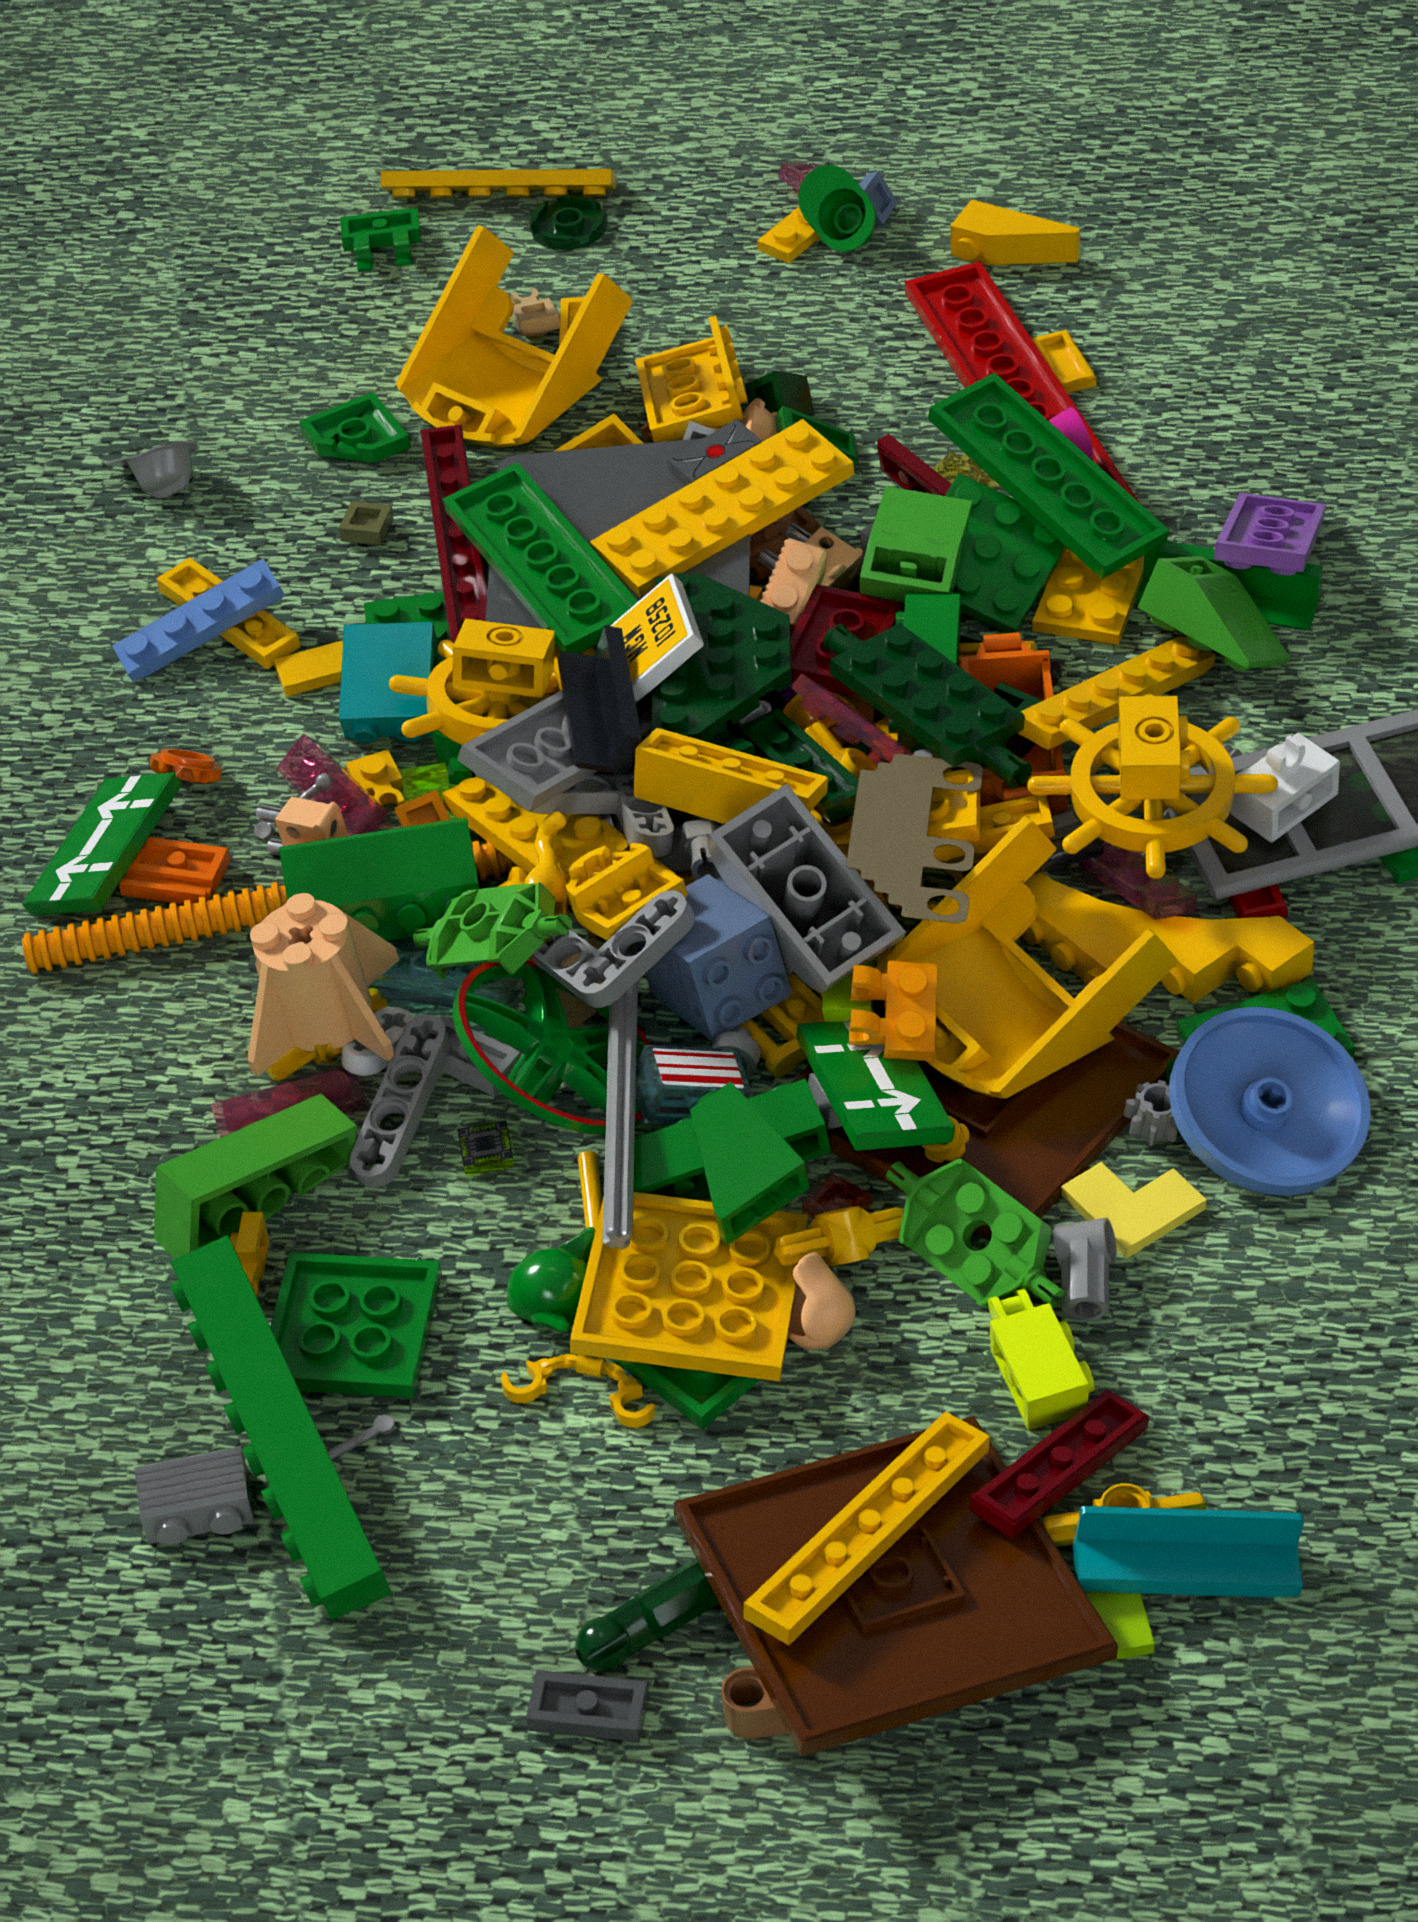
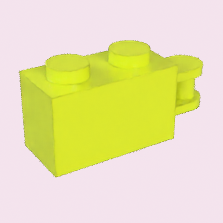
(1038, 1360)

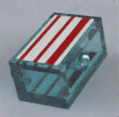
(677, 1077)

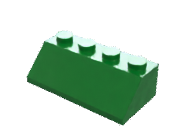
(386, 877)

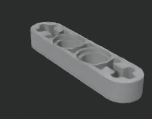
(407, 1102)

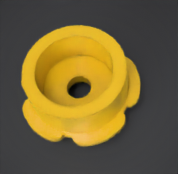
(951, 1151)

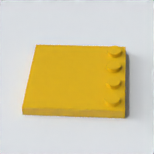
(686, 1294)

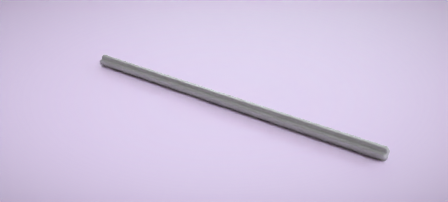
(620, 1112)

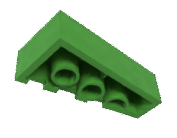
(210, 1187)

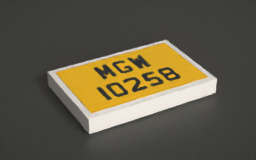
(658, 635)

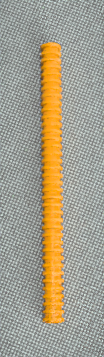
(186, 921)

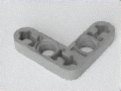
(614, 794)
(599, 963)

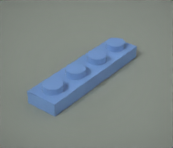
(198, 620)

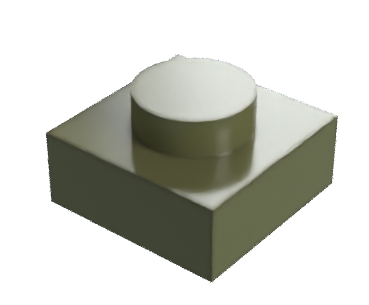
(366, 523)

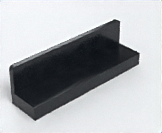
(601, 705)

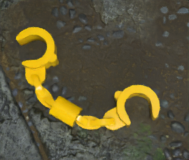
(589, 1365)

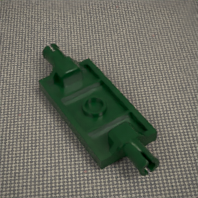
(930, 698)

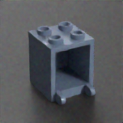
(724, 965)

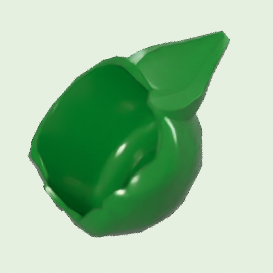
(550, 1283)

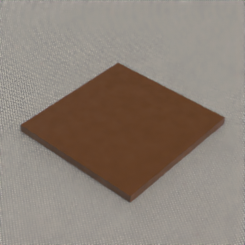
(1038, 1134)
(924, 1630)

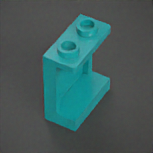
(368, 662)

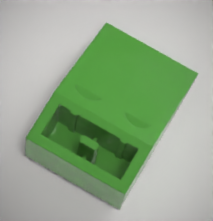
(914, 545)
(1212, 612)

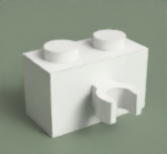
(1305, 783)

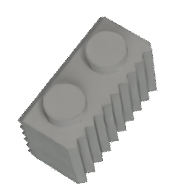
(194, 1496)

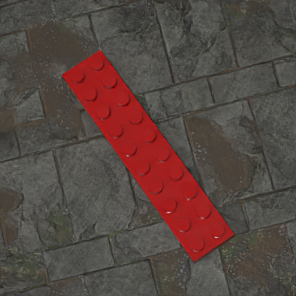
(985, 337)

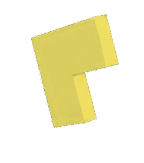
(1135, 1216)

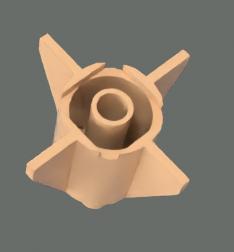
(315, 982)

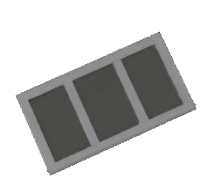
(1365, 821)

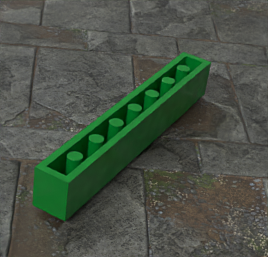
(280, 1429)

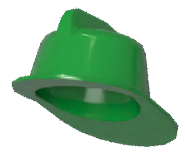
(837, 208)

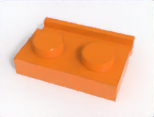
(175, 871)

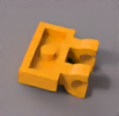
(909, 1009)

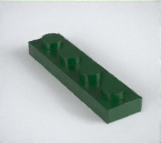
(785, 742)

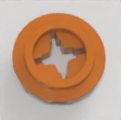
(187, 765)

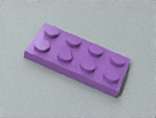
(1269, 533)

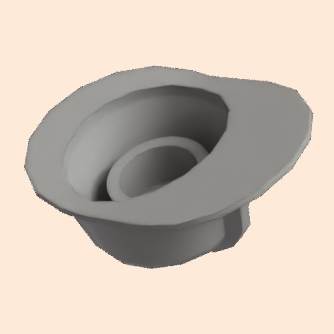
(161, 469)

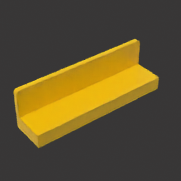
(713, 778)

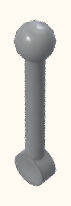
(323, 782)
(383, 1425)

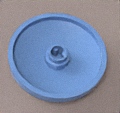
(1269, 1101)

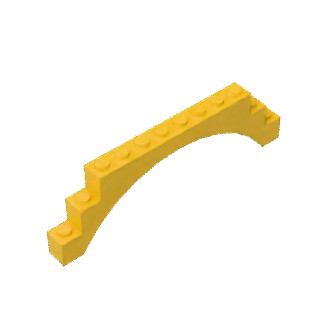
(1092, 934)

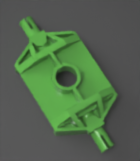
(492, 927)
(947, 1209)

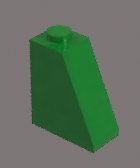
(744, 1162)

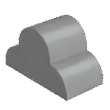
(800, 878)

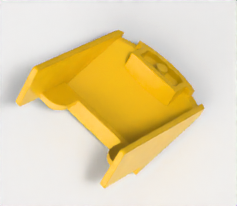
(490, 381)
(998, 1010)

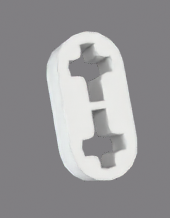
(364, 1062)

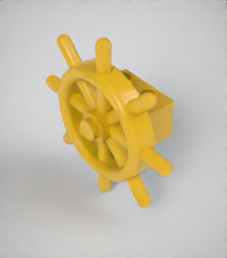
(490, 670)
(1154, 758)

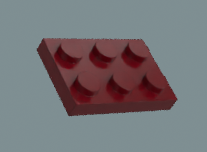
(826, 608)

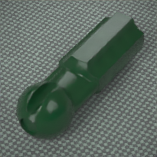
(650, 1615)

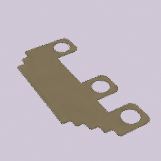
(891, 833)

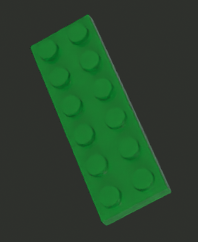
(1048, 475)
(540, 557)

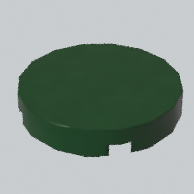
(569, 232)

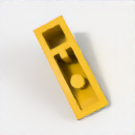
(1011, 237)

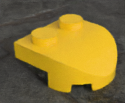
(613, 887)

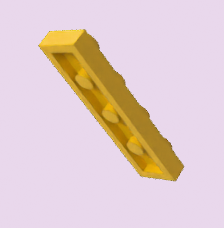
(258, 636)

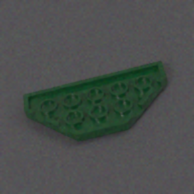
(740, 661)

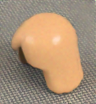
(821, 1305)

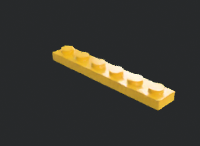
(515, 182)
(1098, 697)
(865, 1528)

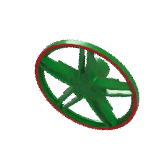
(548, 1045)

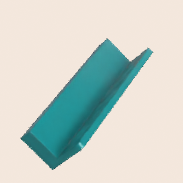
(1188, 1552)

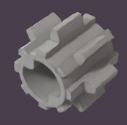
(1151, 1113)

